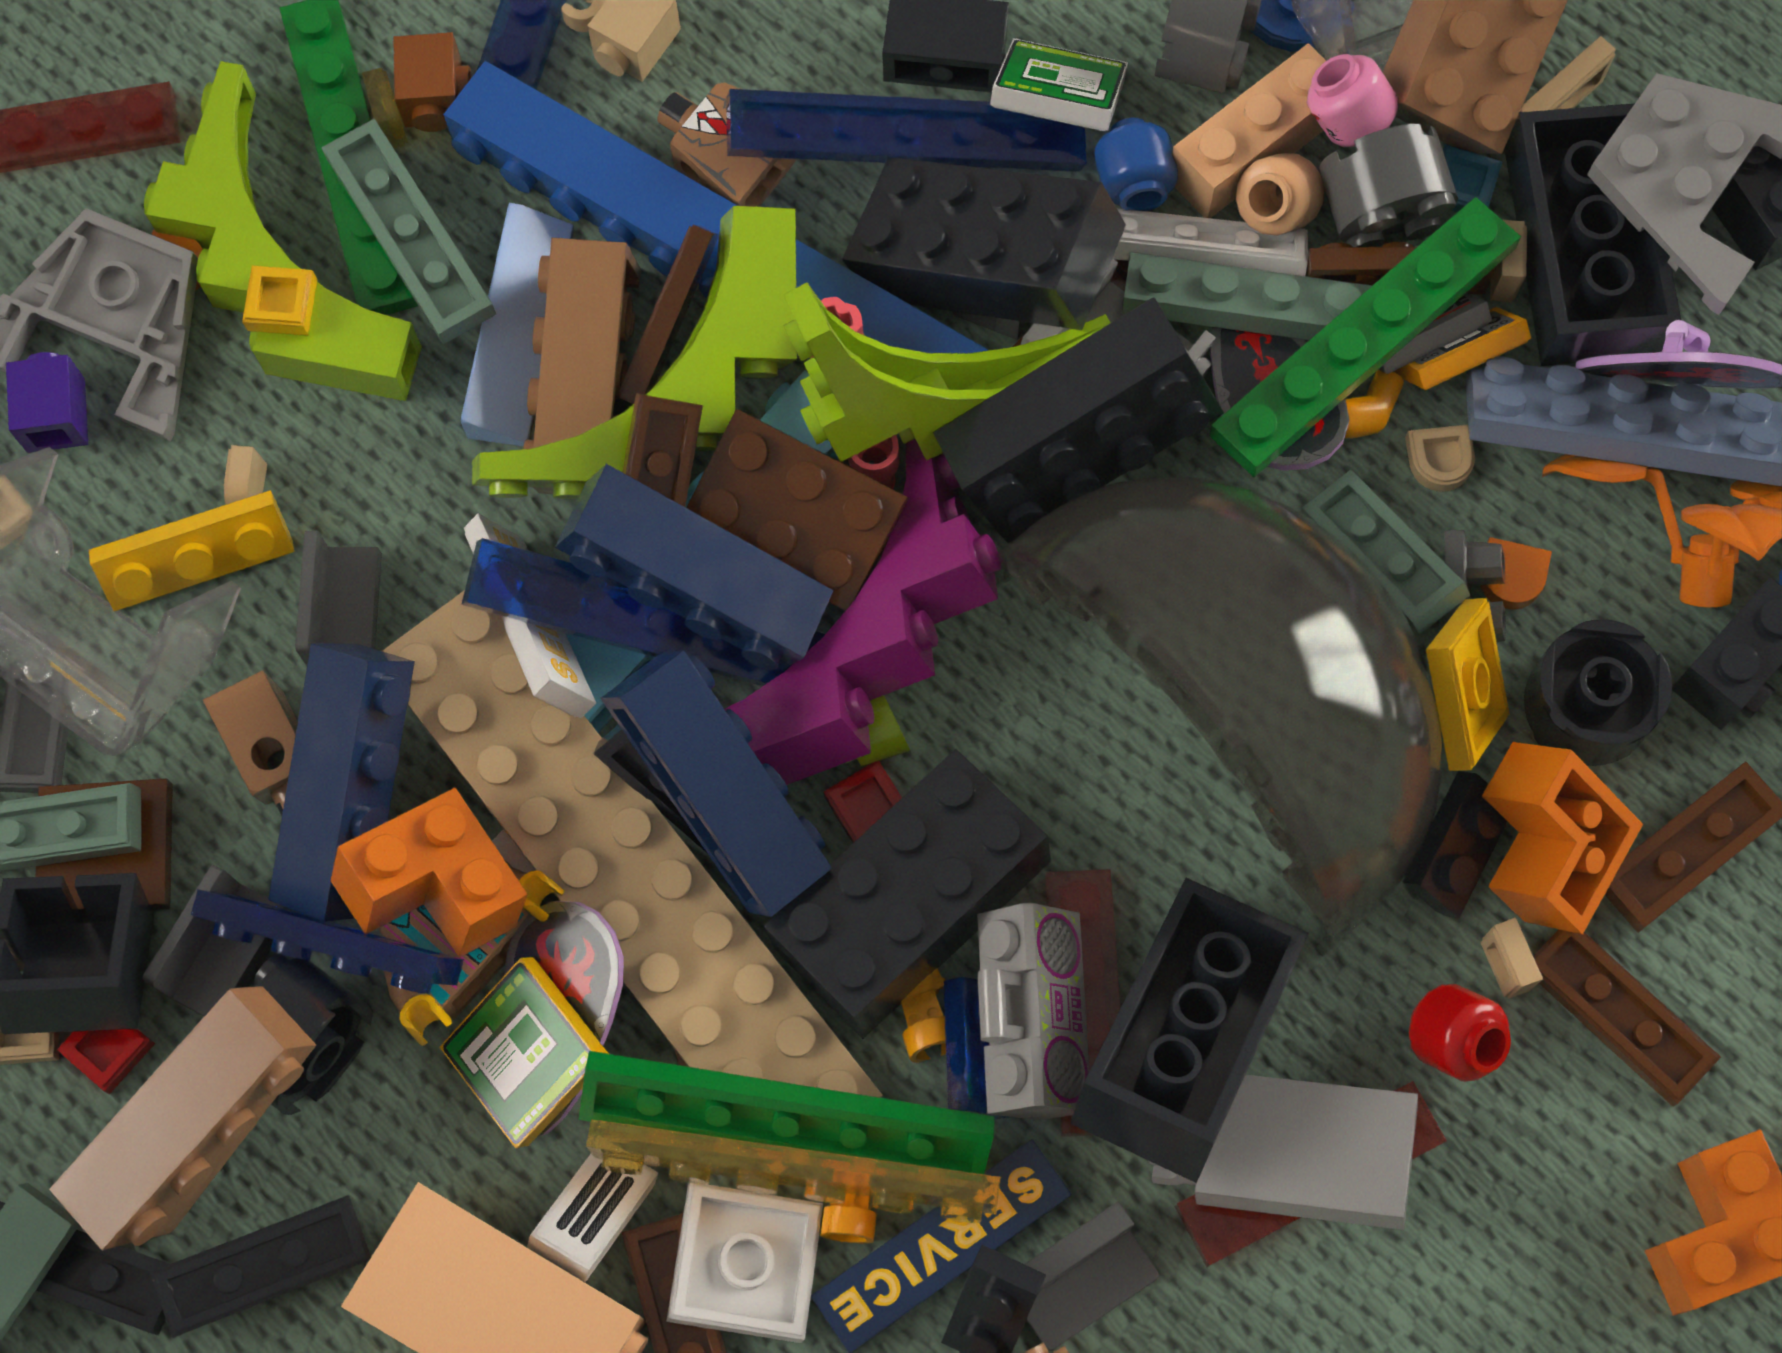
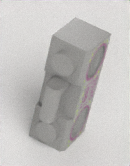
(1032, 1010)

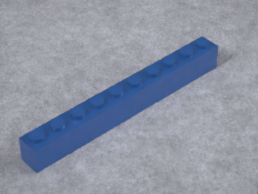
(644, 200)

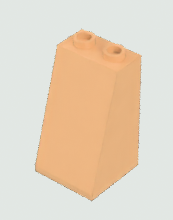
(468, 1288)

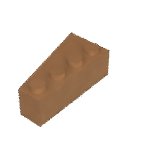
(581, 337)
(184, 1121)

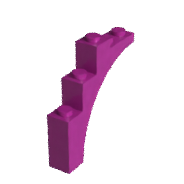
(885, 639)

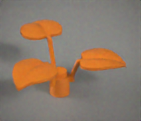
(1711, 557)

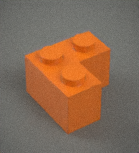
(1567, 836)
(432, 859)
(1741, 1206)

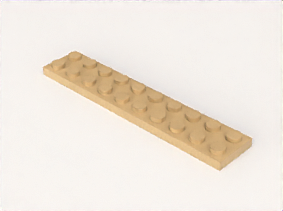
(611, 849)

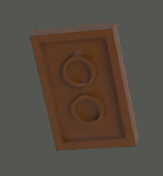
(798, 505)

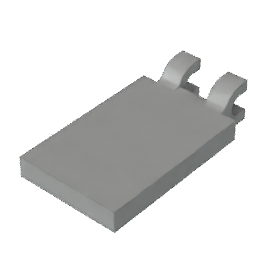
(1311, 1153)

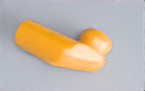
(1371, 412)

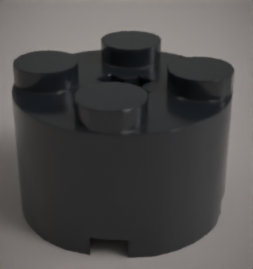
(1628, 697)
(325, 1013)

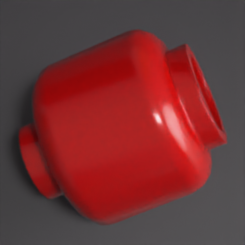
(1459, 1032)

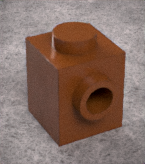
(427, 78)

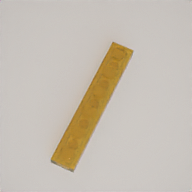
(822, 1174)

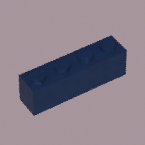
(693, 570)
(338, 769)
(718, 781)

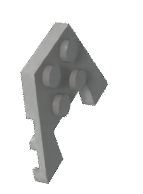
(1674, 164)
(120, 293)

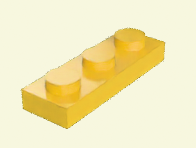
(191, 550)

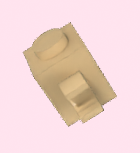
(626, 33)

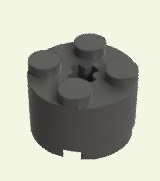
(1205, 42)
(1389, 186)

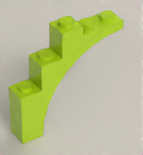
(216, 206)
(737, 329)
(876, 390)

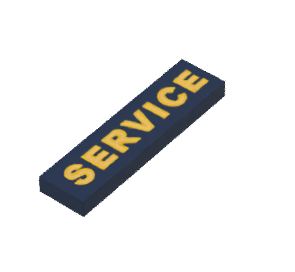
(936, 1251)

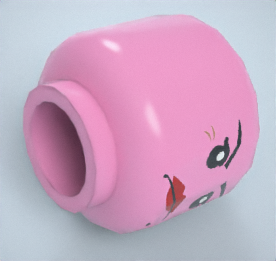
(1351, 98)

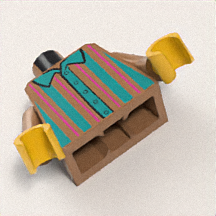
(479, 965)

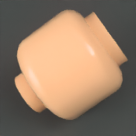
(1280, 193)

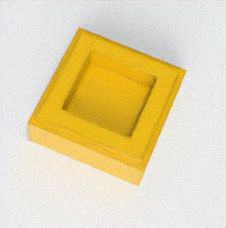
(279, 300)

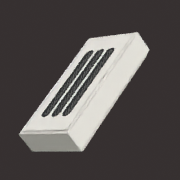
(589, 1216)

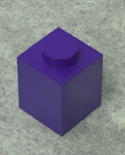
(46, 402)

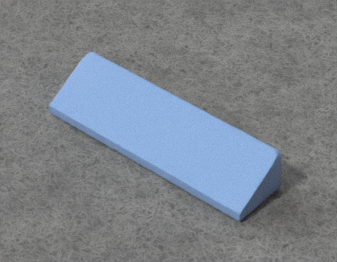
(504, 353)

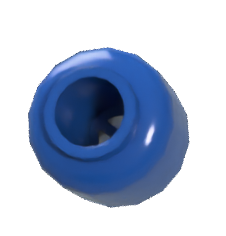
(1136, 164)

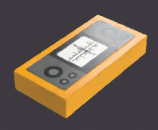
(1498, 337)

